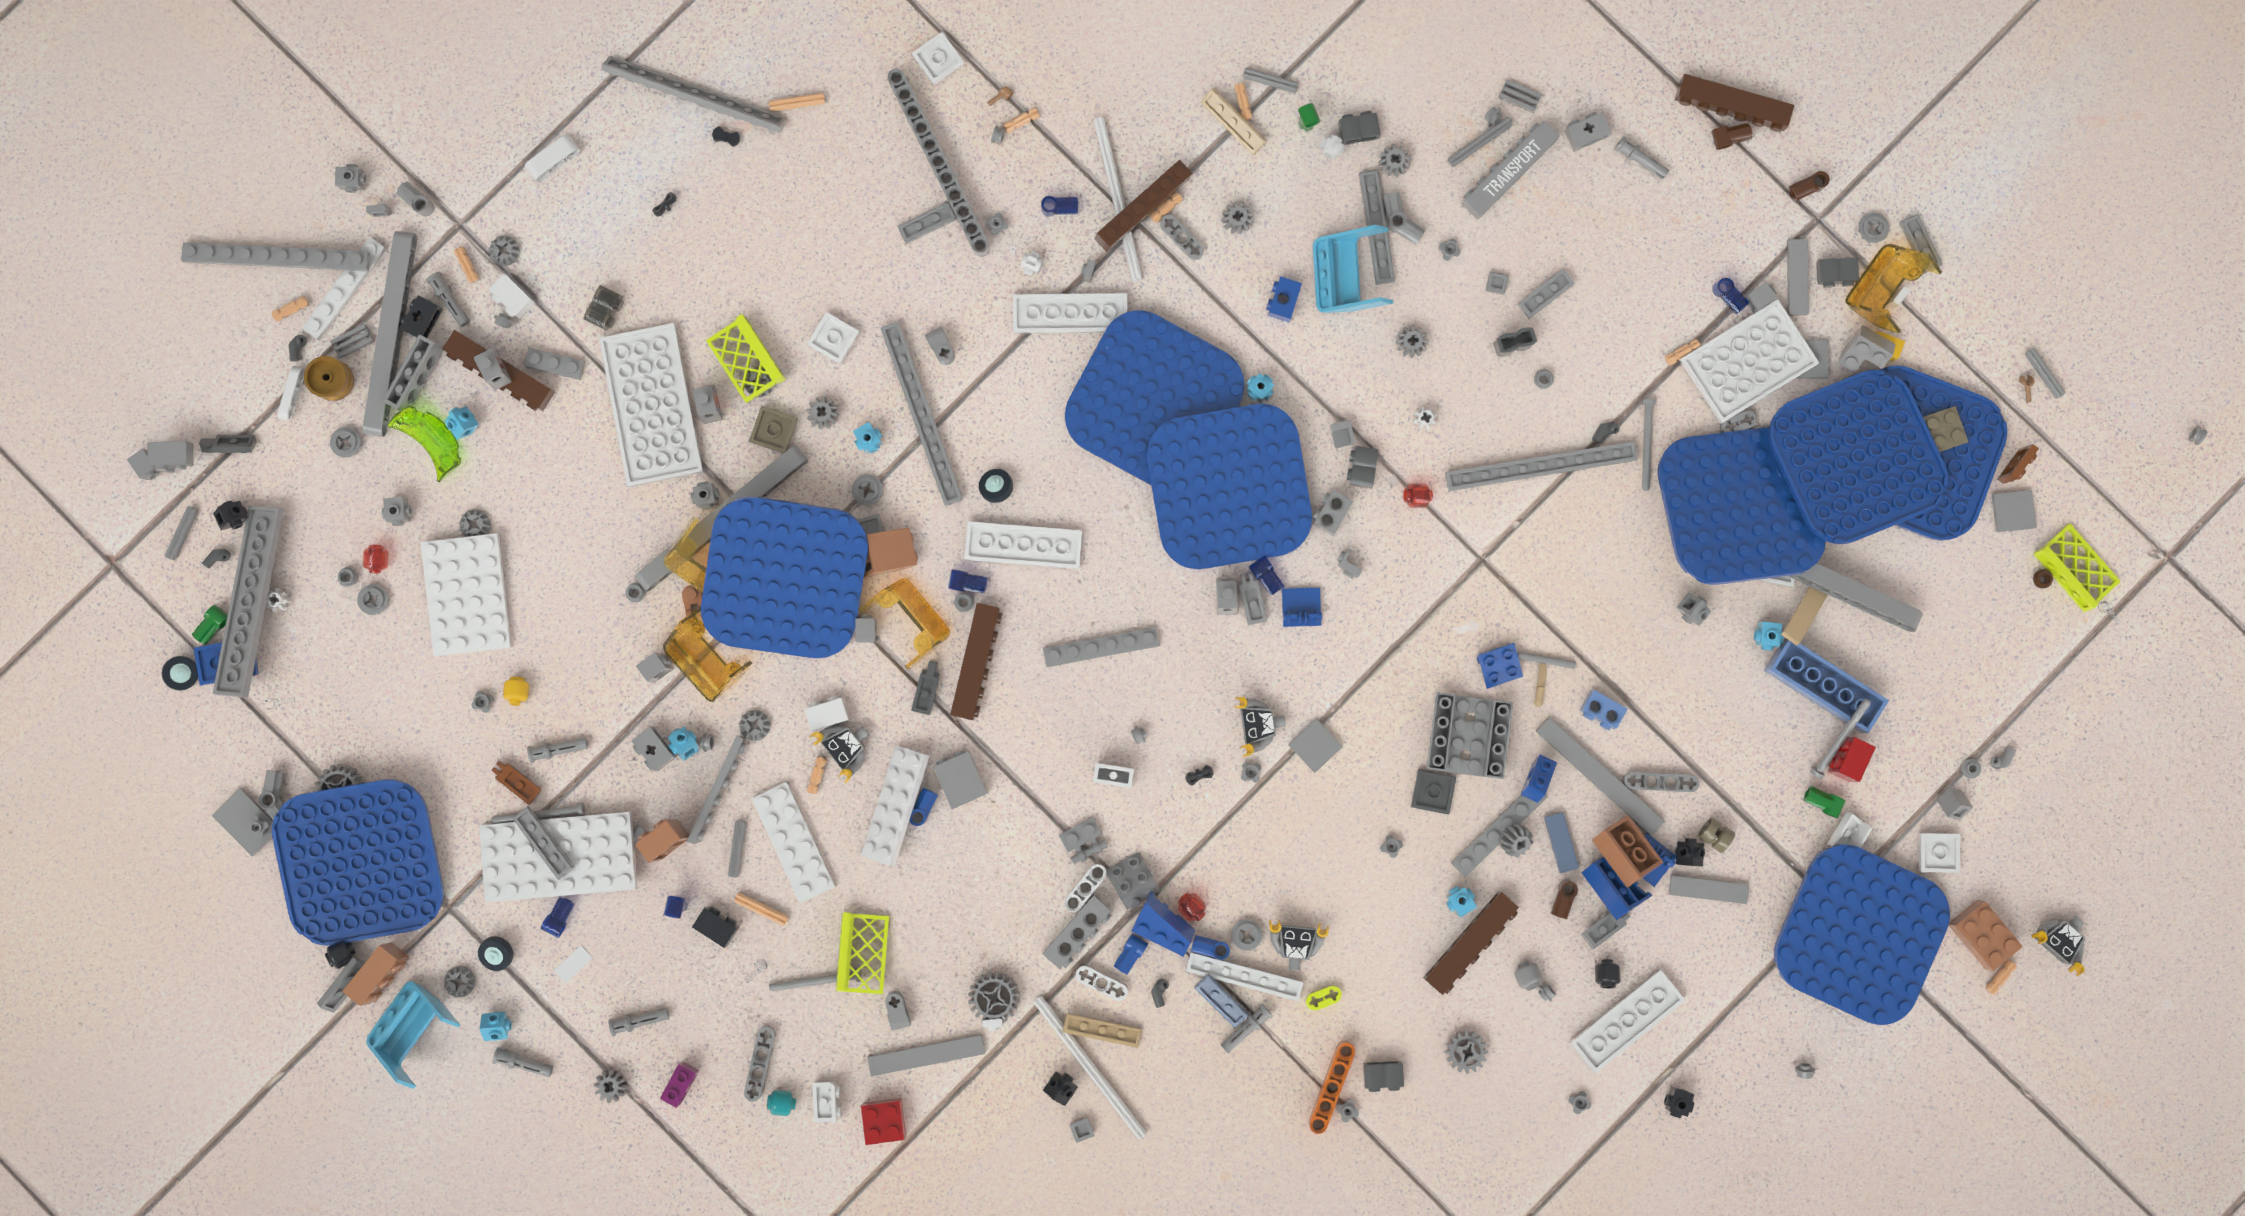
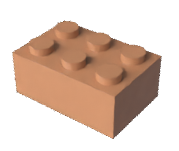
(662, 840)
(1627, 851)
(1985, 935)
(376, 974)

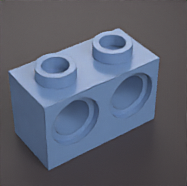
(1604, 706)

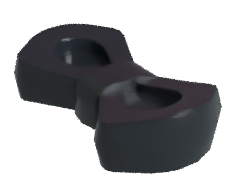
(719, 135)
(669, 199)
(1193, 777)

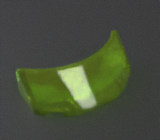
(432, 435)

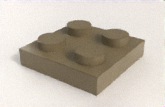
(1946, 428)
(773, 429)

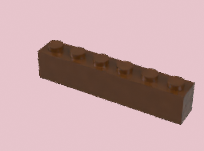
(1734, 102)
(1143, 206)
(522, 385)
(975, 661)
(1471, 942)

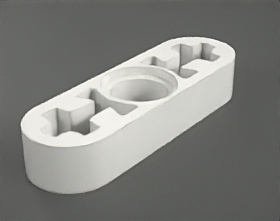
(291, 393)
(1112, 993)

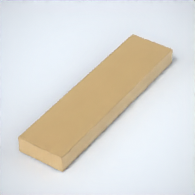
(1233, 121)
(1804, 615)
(1101, 1030)

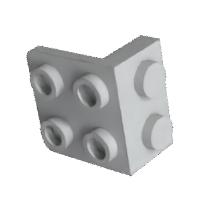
(1132, 880)

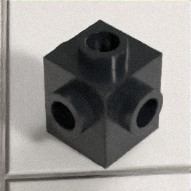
(230, 515)
(1690, 853)
(1060, 1087)
(1672, 1102)

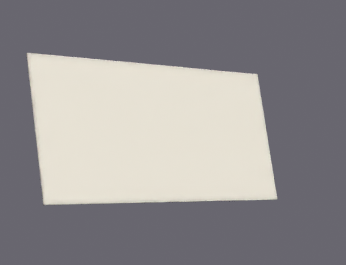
(573, 964)

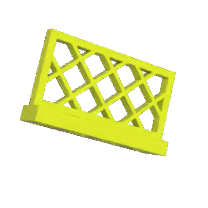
(755, 346)
(2068, 581)
(845, 957)

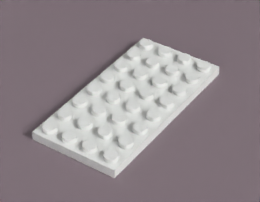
(651, 405)
(595, 844)

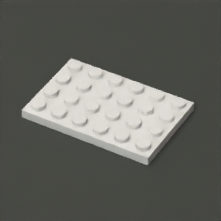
(1749, 361)
(466, 594)

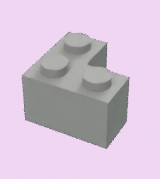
(1866, 345)
(170, 455)

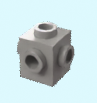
(350, 178)
(711, 498)
(396, 510)
(1693, 609)

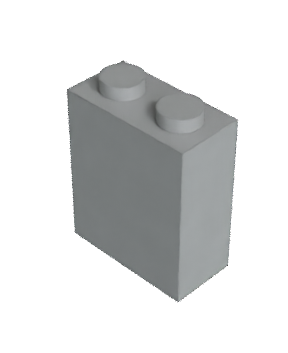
(960, 779)

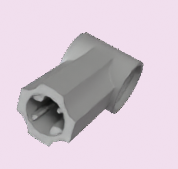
(415, 199)

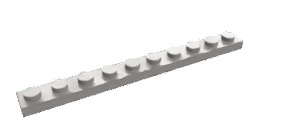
(694, 94)
(275, 256)
(921, 414)
(1541, 466)

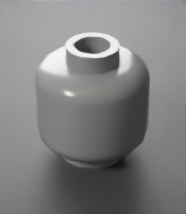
(1528, 975)

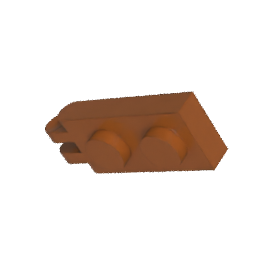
(517, 782)

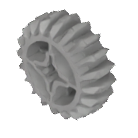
(326, 781)
(985, 993)

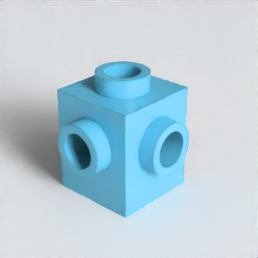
(1257, 394)
(461, 422)
(865, 432)
(1773, 640)
(683, 743)
(1467, 903)
(495, 1026)

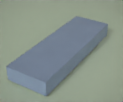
(1561, 842)
(1221, 1000)

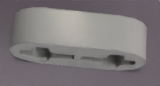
(1736, 419)

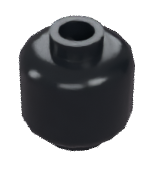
(339, 954)
(1607, 974)

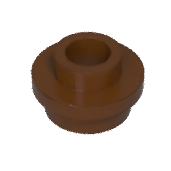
(2048, 578)

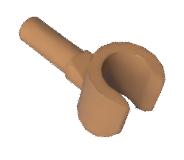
(1004, 92)
(2030, 382)

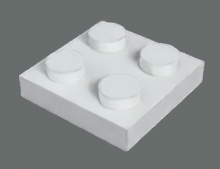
(938, 58)
(833, 338)
(1939, 852)

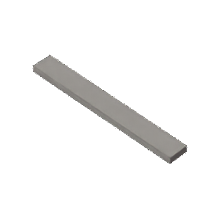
(1600, 776)

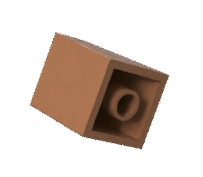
(890, 552)

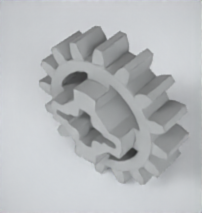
(1468, 1044)

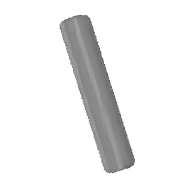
(1271, 80)
(2045, 373)
(181, 533)
(737, 847)

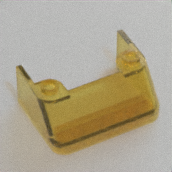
(1883, 279)
(679, 558)
(932, 627)
(699, 660)

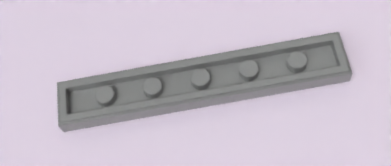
(1375, 215)
(926, 1055)

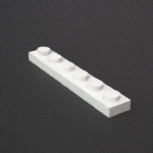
(341, 293)
(1244, 976)

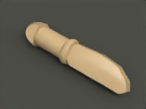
(1540, 685)

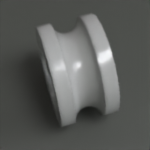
(998, 135)
(2197, 435)

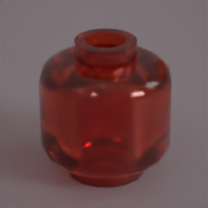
(1417, 495)
(375, 558)
(1192, 907)

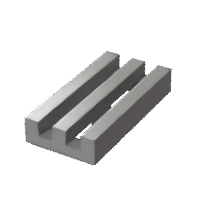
(1522, 89)
(336, 341)

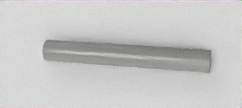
(1546, 660)

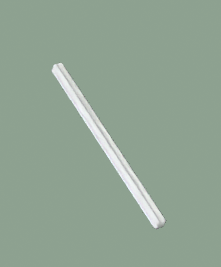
(1117, 195)
(1090, 1068)

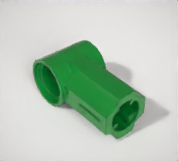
(1308, 117)
(214, 620)
(1828, 803)

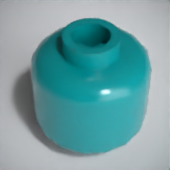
(781, 1102)

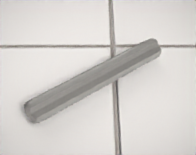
(1480, 141)

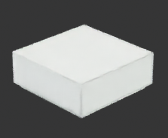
(1898, 297)

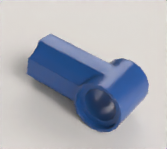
(923, 805)
(1208, 947)
(1132, 951)

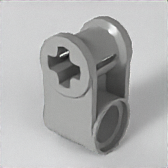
(939, 343)
(897, 1014)

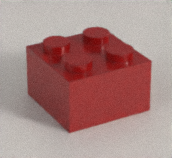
(1851, 759)
(883, 1121)

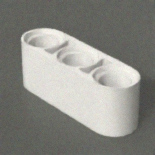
(552, 158)
(1081, 896)

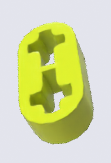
(1321, 993)

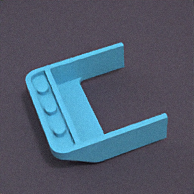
(1338, 272)
(403, 1025)

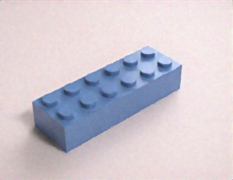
(1825, 684)

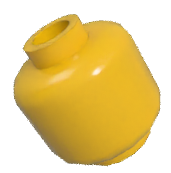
(516, 690)

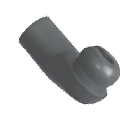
(295, 346)
(1605, 429)
(216, 555)
(1157, 992)

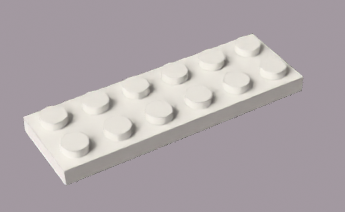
(1066, 312)
(1023, 545)
(895, 806)
(793, 842)
(1627, 1021)

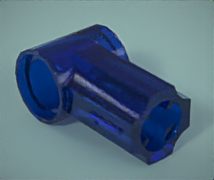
(1062, 205)
(1732, 296)
(1264, 571)
(963, 581)
(675, 906)
(556, 920)

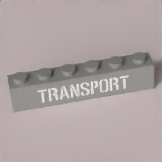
(1507, 173)

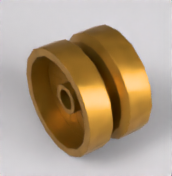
(318, 382)

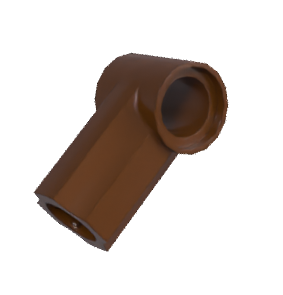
(1727, 136)
(1808, 186)
(1564, 901)

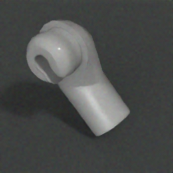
(2004, 760)

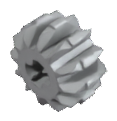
(1395, 154)
(1243, 213)
(1405, 337)
(815, 415)
(1516, 840)
(603, 1084)

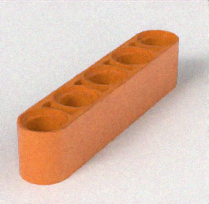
(1332, 1097)

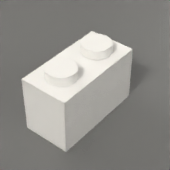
(511, 295)
(826, 714)
(1113, 775)

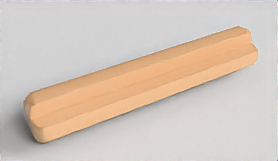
(796, 102)
(761, 909)

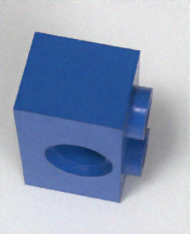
(1280, 310)
(1538, 778)

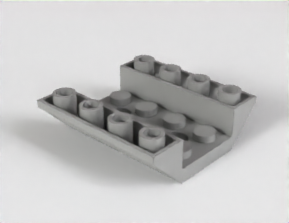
(1484, 737)

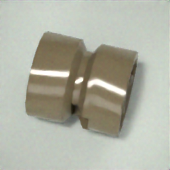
(1723, 836)

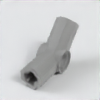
(1395, 210)
(272, 786)

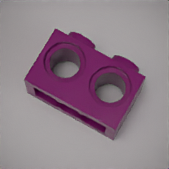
(679, 1084)

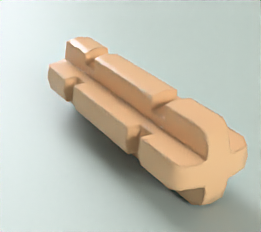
(1243, 101)
(1021, 120)
(1166, 207)
(466, 264)
(290, 308)
(1682, 352)
(816, 775)
(2001, 977)

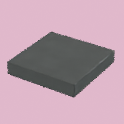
(1433, 792)

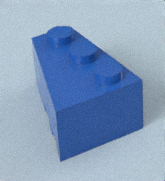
(1612, 890)
(1163, 926)

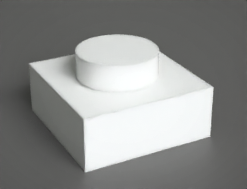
(993, 1024)

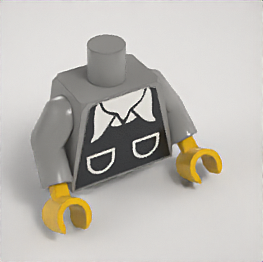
(1257, 724)
(844, 747)
(2063, 941)
(1296, 942)

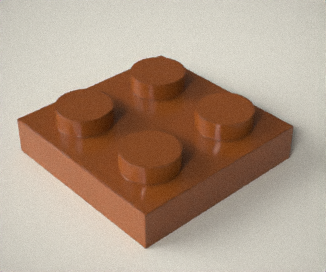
(2017, 465)

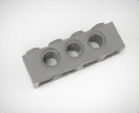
(413, 373)
(1053, 951)

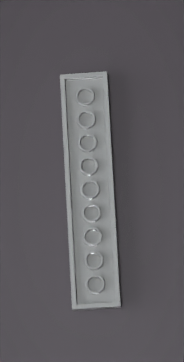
(248, 601)

